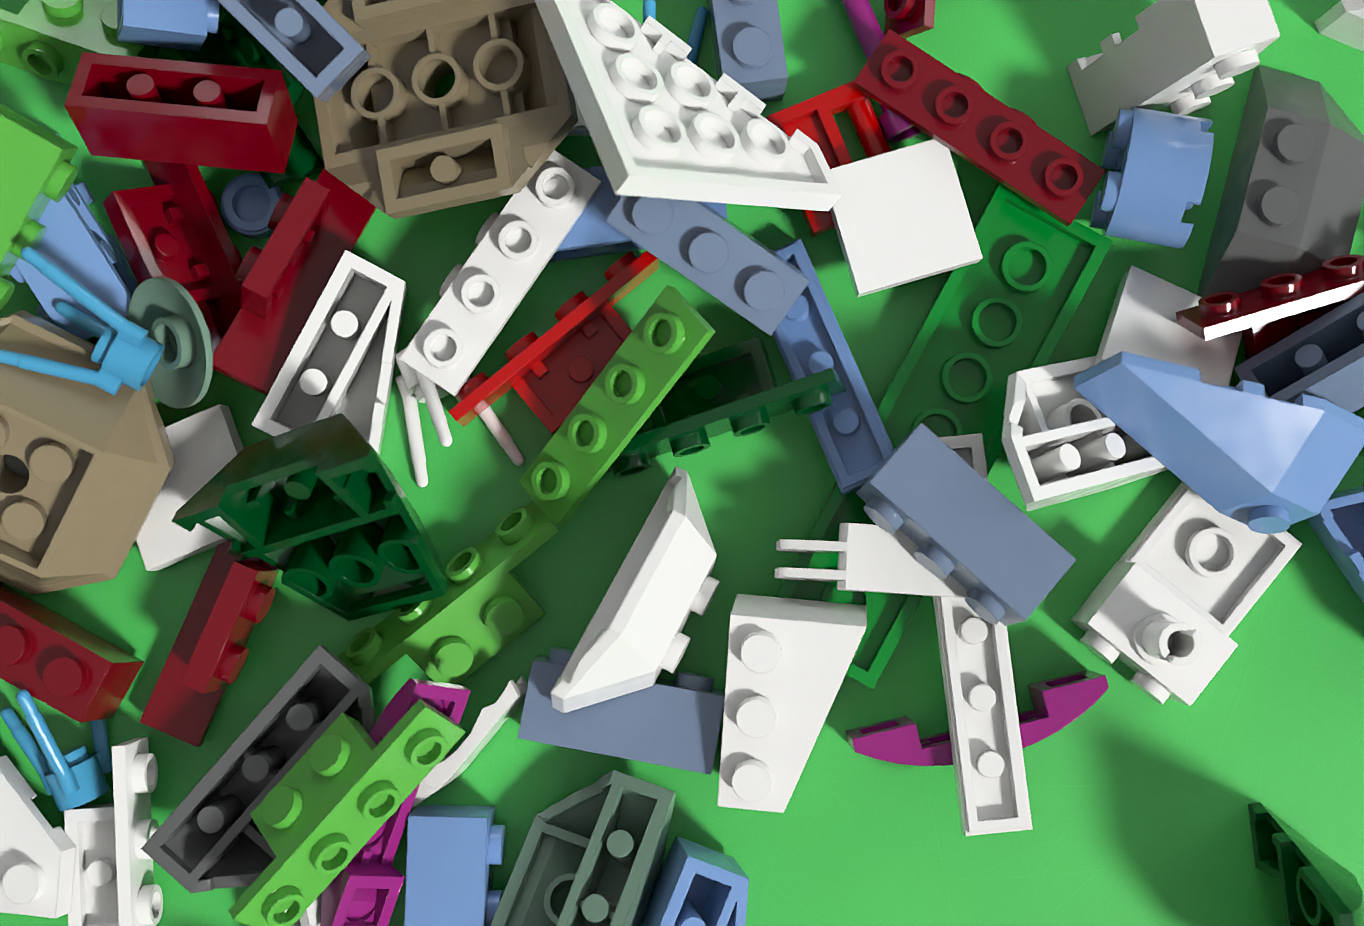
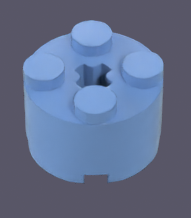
(1155, 176)

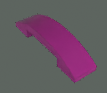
(1054, 704)
(370, 884)

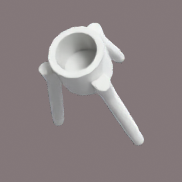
(416, 387)

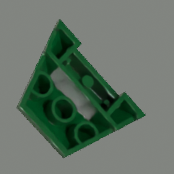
(325, 517)
(1312, 883)

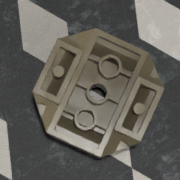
(474, 144)
(89, 462)

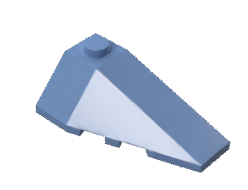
(1229, 444)

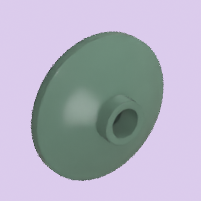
(178, 324)

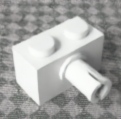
(1153, 634)

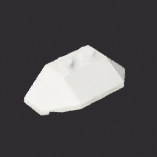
(1062, 442)
(645, 605)

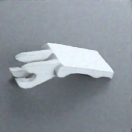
(870, 563)
(486, 726)

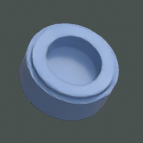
(249, 205)

